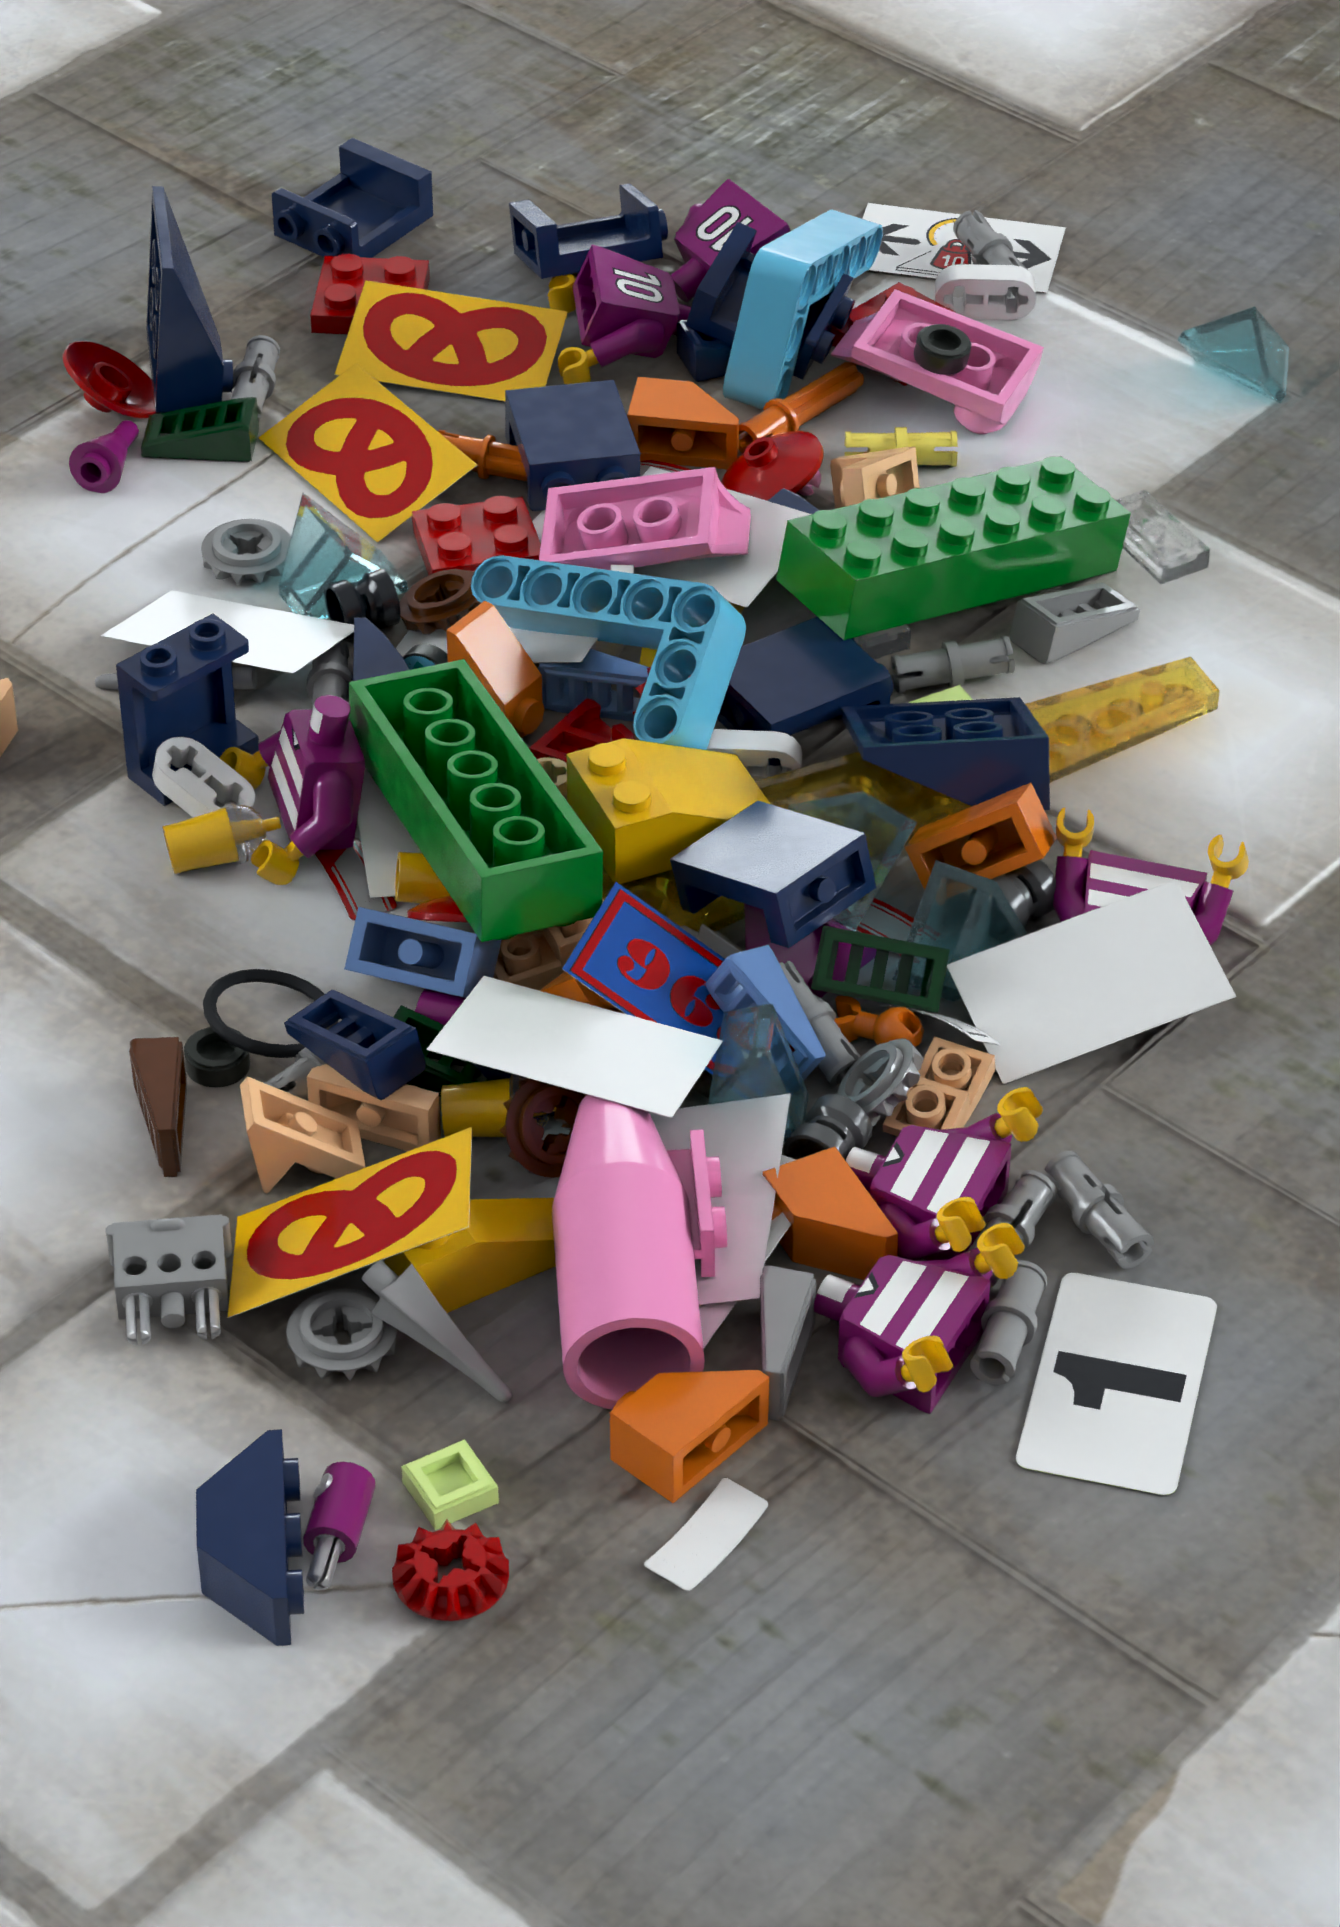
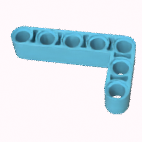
(777, 297)
(682, 619)

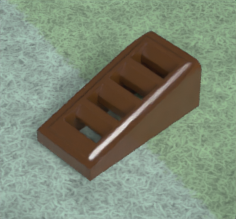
(161, 1092)

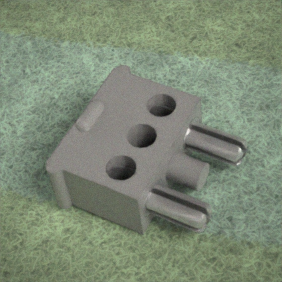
(170, 1272)

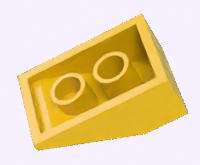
(653, 800)

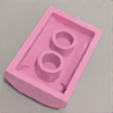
(983, 392)
(644, 521)

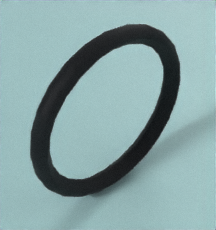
(247, 976)

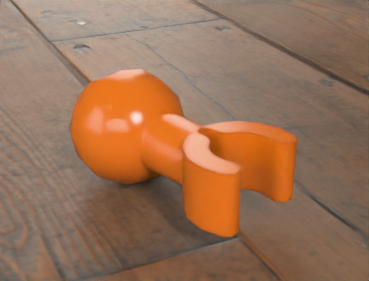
(888, 1026)

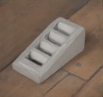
(1065, 620)
(786, 1328)

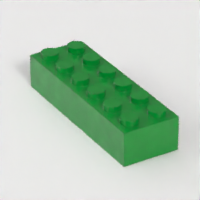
(951, 546)
(476, 801)

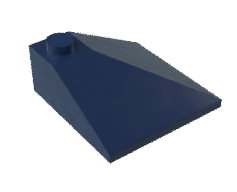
(179, 326)
(956, 746)

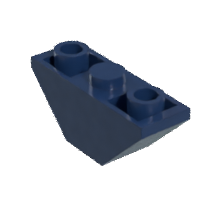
(250, 1537)

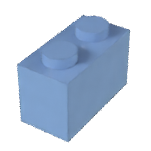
(419, 953)

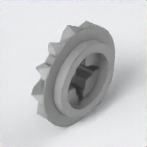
(246, 536)
(882, 1077)
(313, 1328)

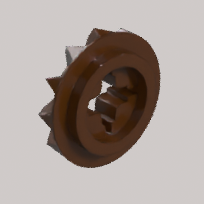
(438, 601)
(525, 1136)

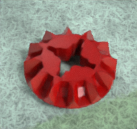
(463, 1591)

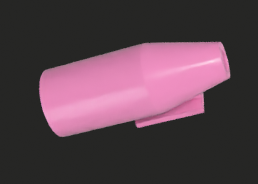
(626, 1250)

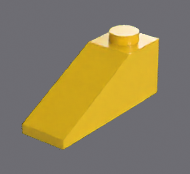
(499, 1248)

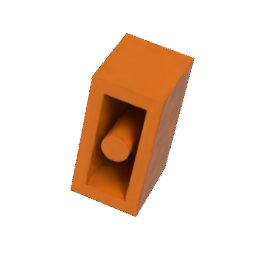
(986, 836)

